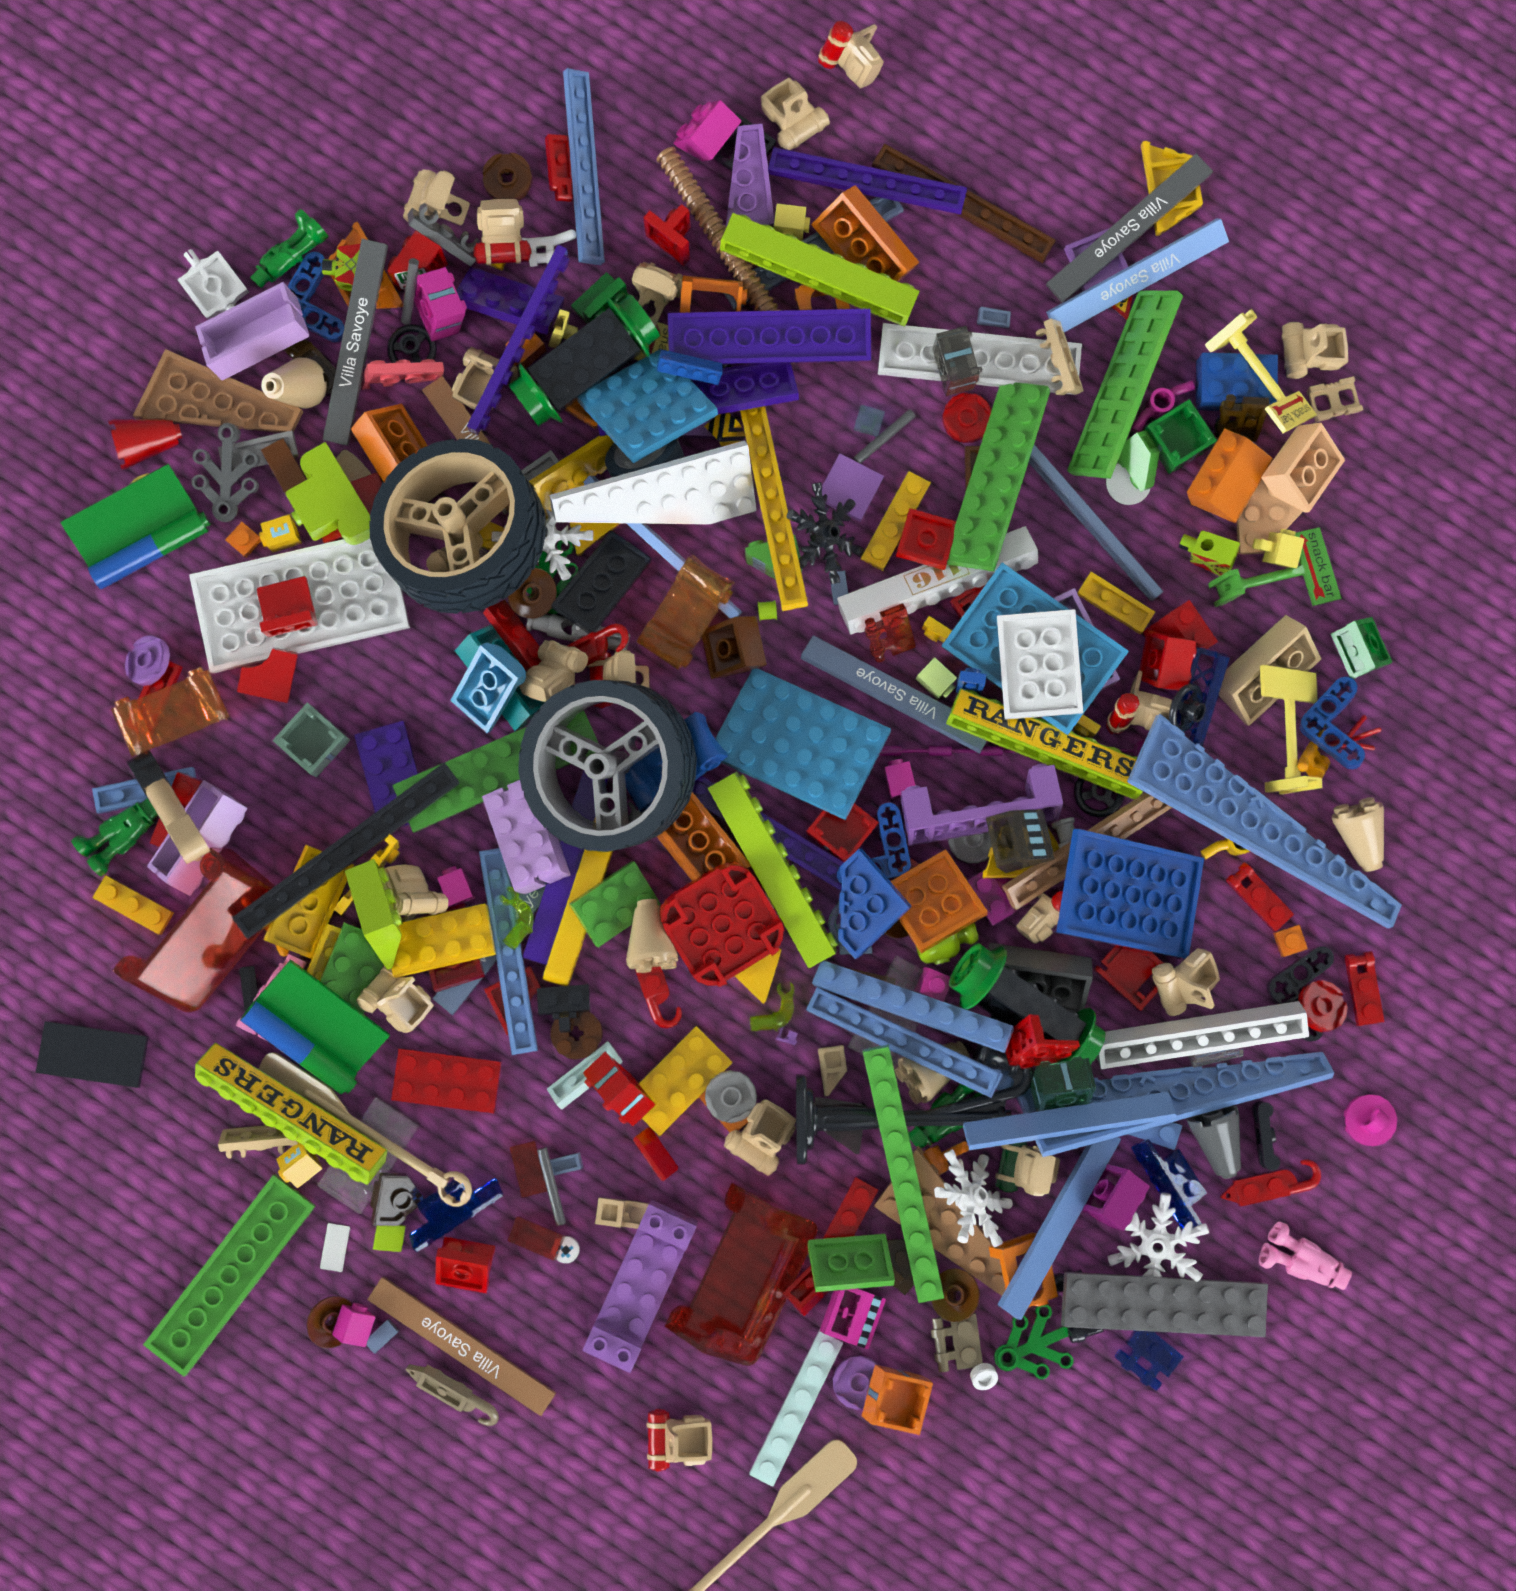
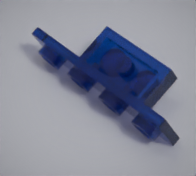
(1173, 1177)
(444, 1218)

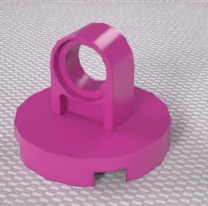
(1370, 1120)

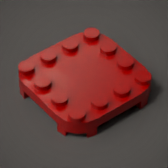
(721, 923)

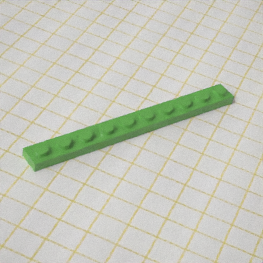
(903, 1173)

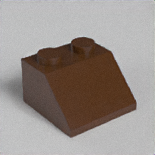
(733, 647)

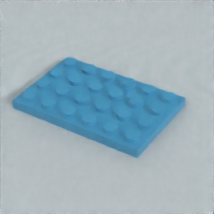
(1008, 593)
(800, 743)

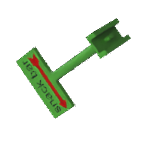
(1313, 566)

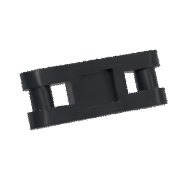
(1265, 1135)

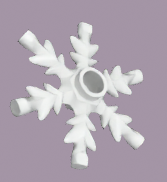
(553, 535)
(973, 1198)
(1168, 1241)

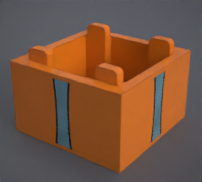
(897, 1399)

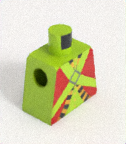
(343, 267)
(1220, 553)

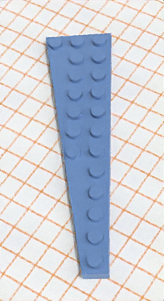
(1204, 790)
(1193, 1091)

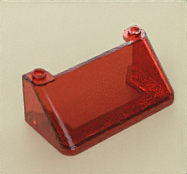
(205, 938)
(745, 1279)

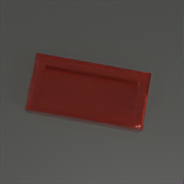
(528, 1169)
(536, 1238)

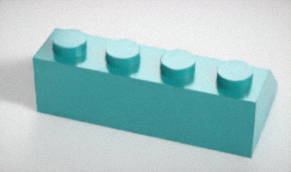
(520, 707)

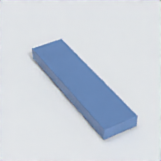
(127, 793)

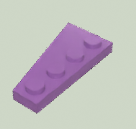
(750, 177)

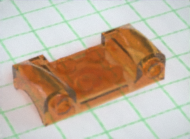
(685, 613)
(170, 712)

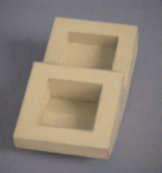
(620, 1212)

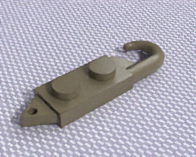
(451, 1392)

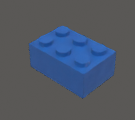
(1230, 374)

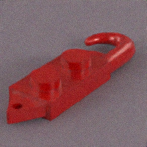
(596, 644)
(656, 992)
(1270, 1185)

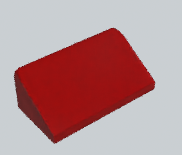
(655, 1153)
(802, 1292)

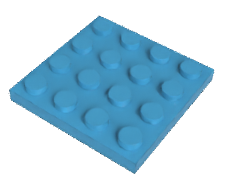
(646, 407)

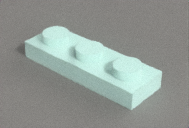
(572, 1083)

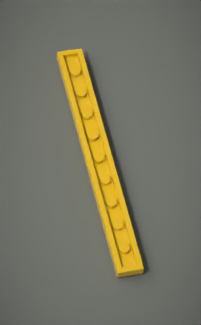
(774, 509)

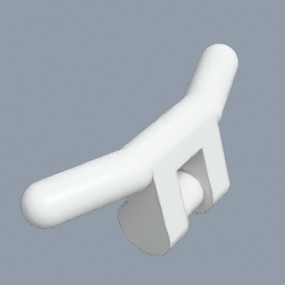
(548, 243)

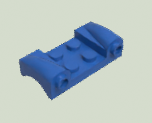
(646, 775)

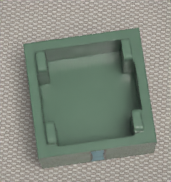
(311, 740)

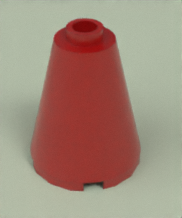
(143, 438)

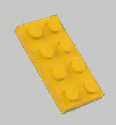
(304, 923)
(444, 940)
(682, 1078)

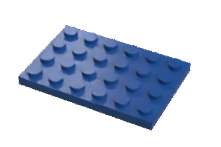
(1130, 894)

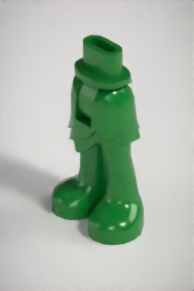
(288, 253)

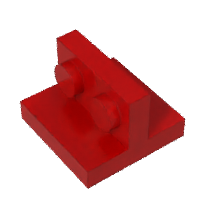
(670, 234)
(926, 539)
(464, 1264)

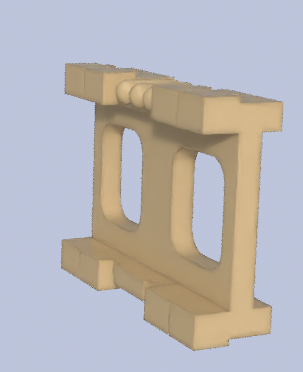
(1331, 392)

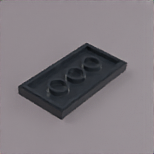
(601, 583)
(92, 1054)

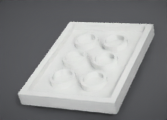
(1040, 664)

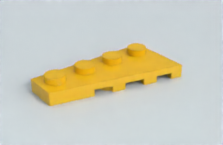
(572, 470)

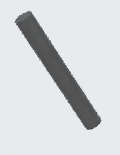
(410, 291)
(884, 436)
(551, 1186)

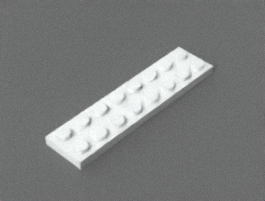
(1003, 358)

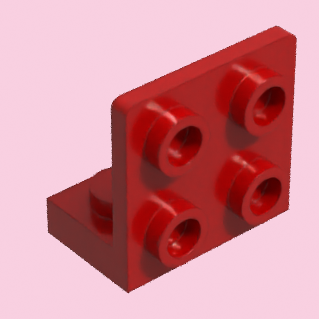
(286, 607)
(1029, 1047)

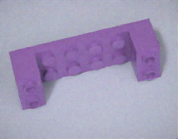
(924, 827)
(640, 1286)

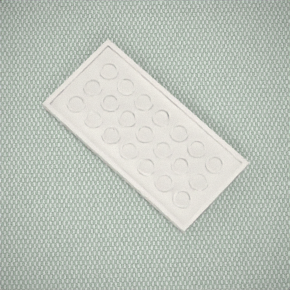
(348, 592)

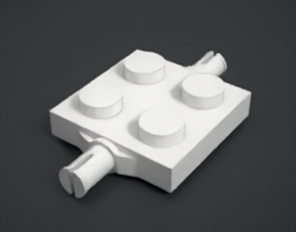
(212, 284)

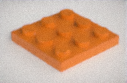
(939, 901)

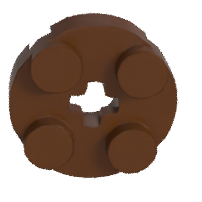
(507, 164)
(587, 1043)

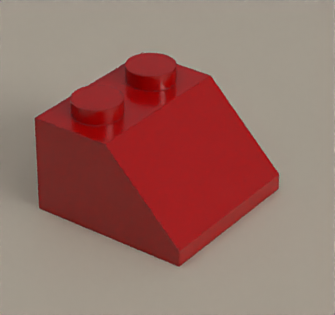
(1185, 622)
(1167, 660)

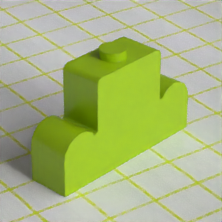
(328, 499)

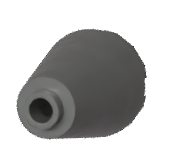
(1219, 1139)

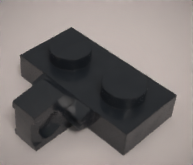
(564, 1003)

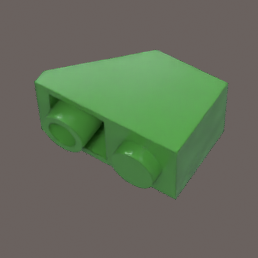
(1140, 459)

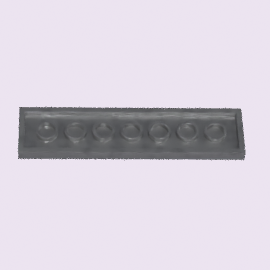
(1164, 1304)

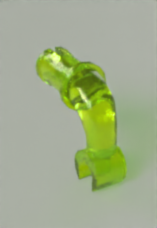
(523, 923)
(777, 1019)

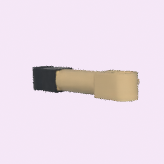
(168, 807)

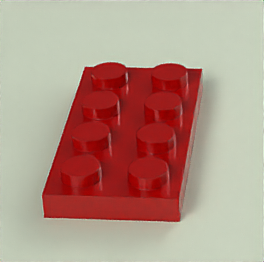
(446, 1081)

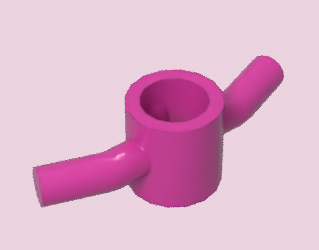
(1167, 396)

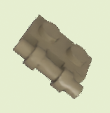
(965, 1343)

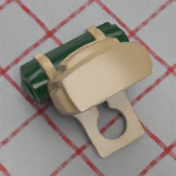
(1027, 1169)

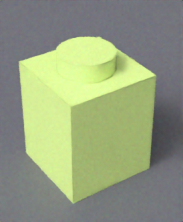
(937, 679)

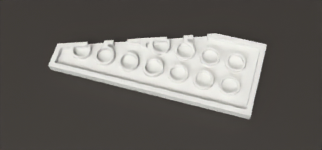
(681, 491)

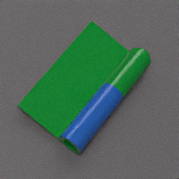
(135, 526)
(314, 1027)

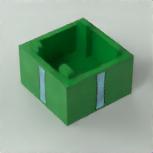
(1180, 436)

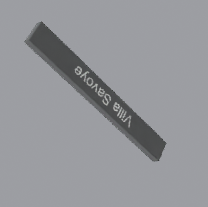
(1129, 228)
(355, 341)

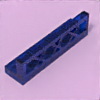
(1211, 690)

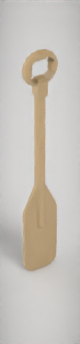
(325, 1098)
(794, 1499)

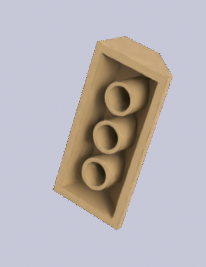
(1283, 646)

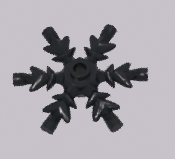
(825, 533)

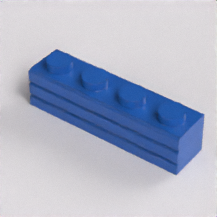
(689, 367)

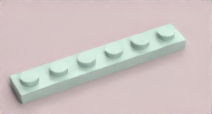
(796, 1408)

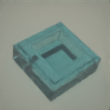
(869, 420)

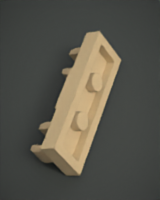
(1061, 357)
(252, 1138)

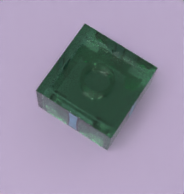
(1062, 1084)

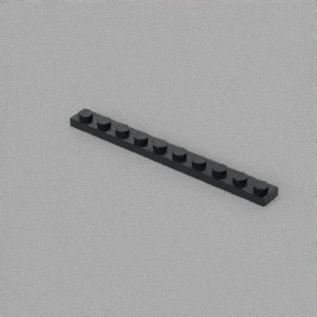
(346, 851)

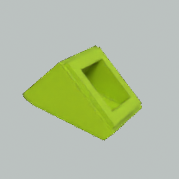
(389, 1238)

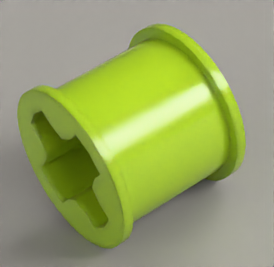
(767, 610)

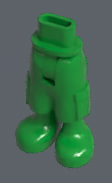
(122, 833)
(927, 1135)

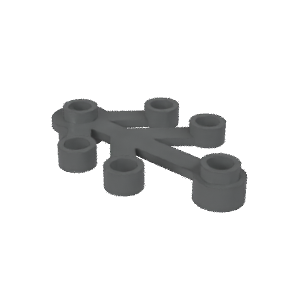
(225, 476)

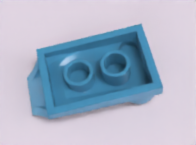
(488, 685)

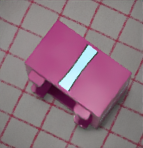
(439, 304)

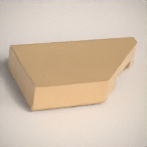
(832, 1066)

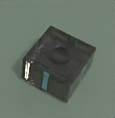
(956, 360)

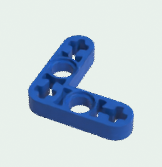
(307, 307)
(1324, 720)
(886, 861)

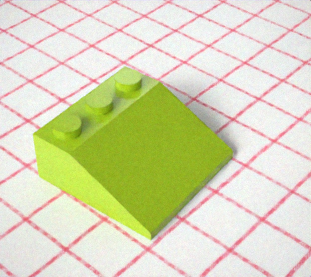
(375, 909)

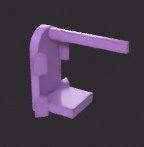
(790, 1039)

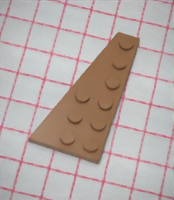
(197, 396)
(944, 1229)

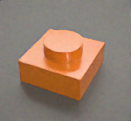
(243, 539)
(1290, 941)

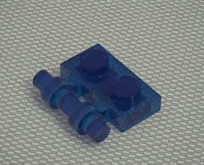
(1153, 1349)

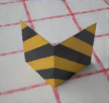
(725, 429)

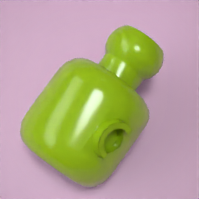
(949, 947)

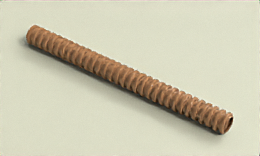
(713, 227)

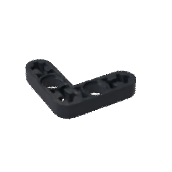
(1292, 984)

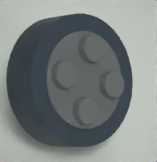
(620, 464)

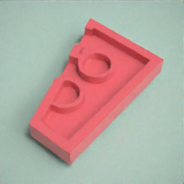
(392, 373)

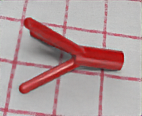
(1360, 736)

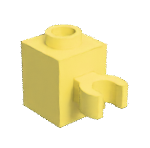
(791, 220)
(1281, 548)

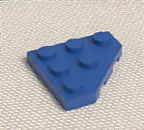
(866, 904)

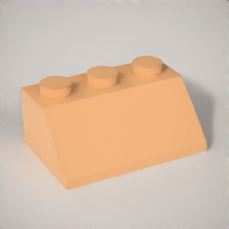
(1304, 467)

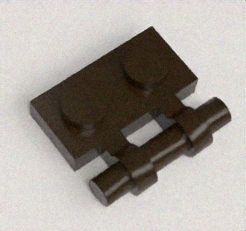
(1249, 414)

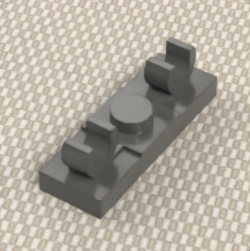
(442, 234)

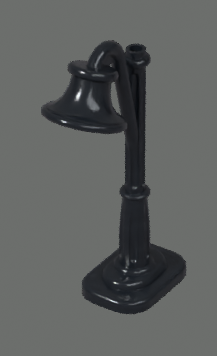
(816, 1118)

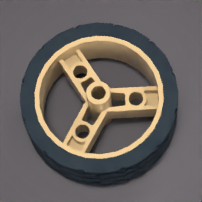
(404, 509)

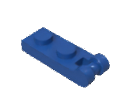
(972, 680)

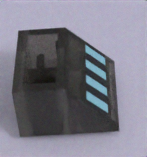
(1019, 839)

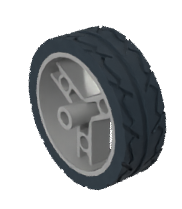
(549, 737)

